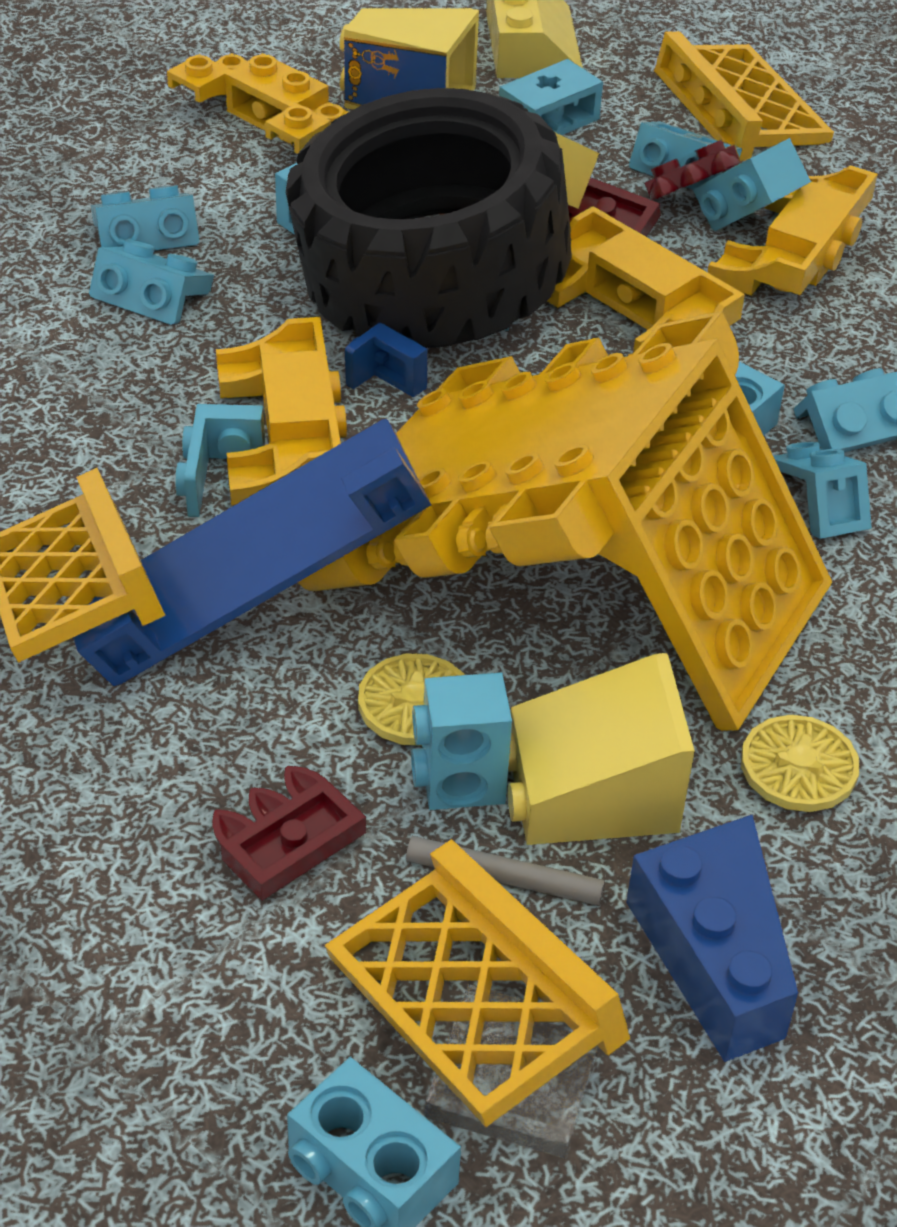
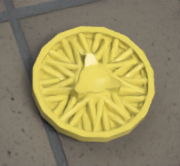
(393, 690)
(800, 763)

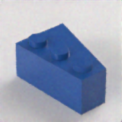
(718, 933)

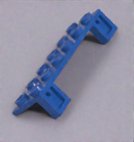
(262, 549)

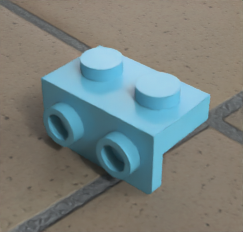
(161, 220)
(146, 282)
(853, 412)

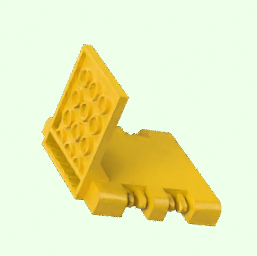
(625, 462)

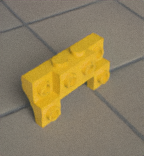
(262, 93)
(804, 237)
(639, 276)
(297, 397)

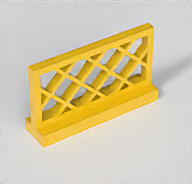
(737, 96)
(104, 549)
(527, 954)

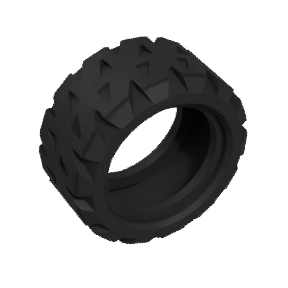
(421, 157)

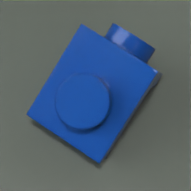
(389, 357)

